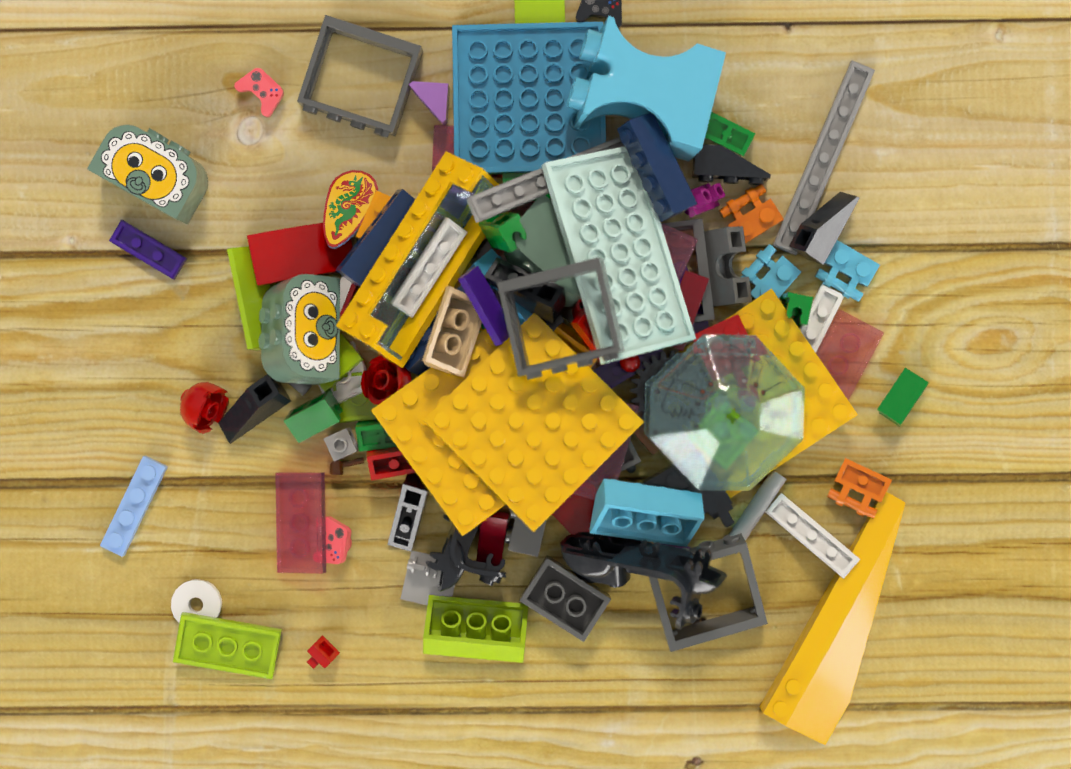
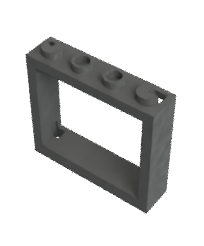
(333, 25)
(702, 263)
(506, 291)
(724, 624)

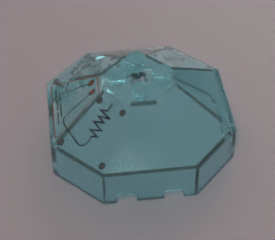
(690, 404)

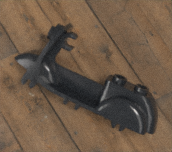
(613, 559)
(454, 560)

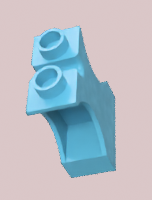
(634, 83)

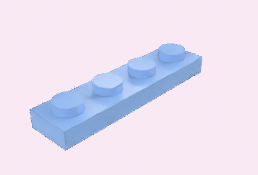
(133, 506)

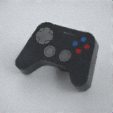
(600, 9)

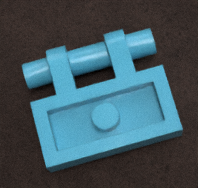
(851, 264)
(778, 277)

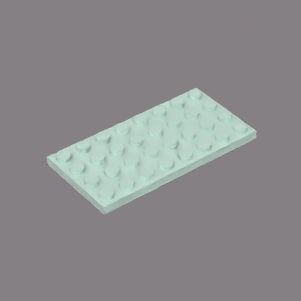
(613, 218)

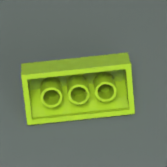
(248, 294)
(475, 628)

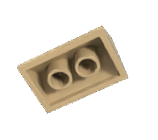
(453, 334)

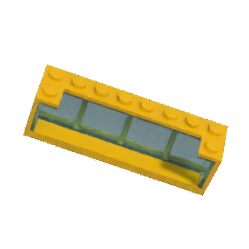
(370, 314)

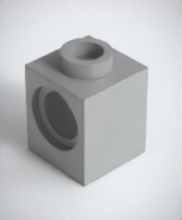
(341, 444)

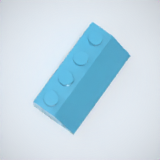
(646, 512)

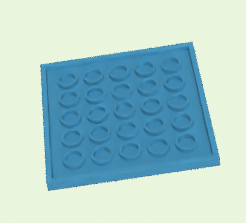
(515, 94)

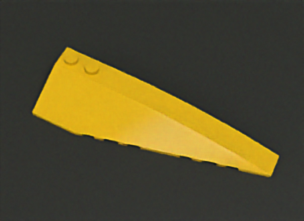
(827, 656)

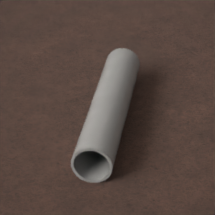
(758, 505)

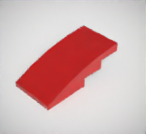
(294, 252)

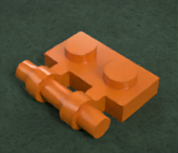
(755, 221)
(863, 481)

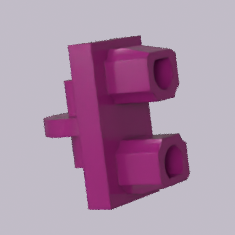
(706, 198)

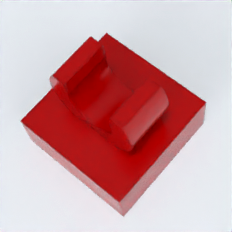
(322, 653)

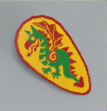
(347, 205)

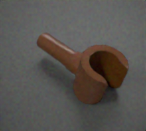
(337, 467)

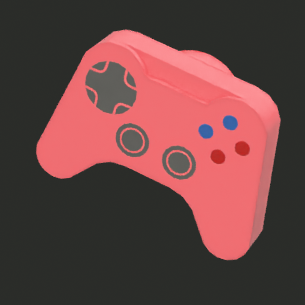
(263, 87)
(337, 541)

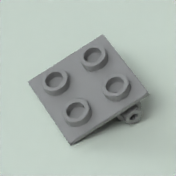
(422, 580)

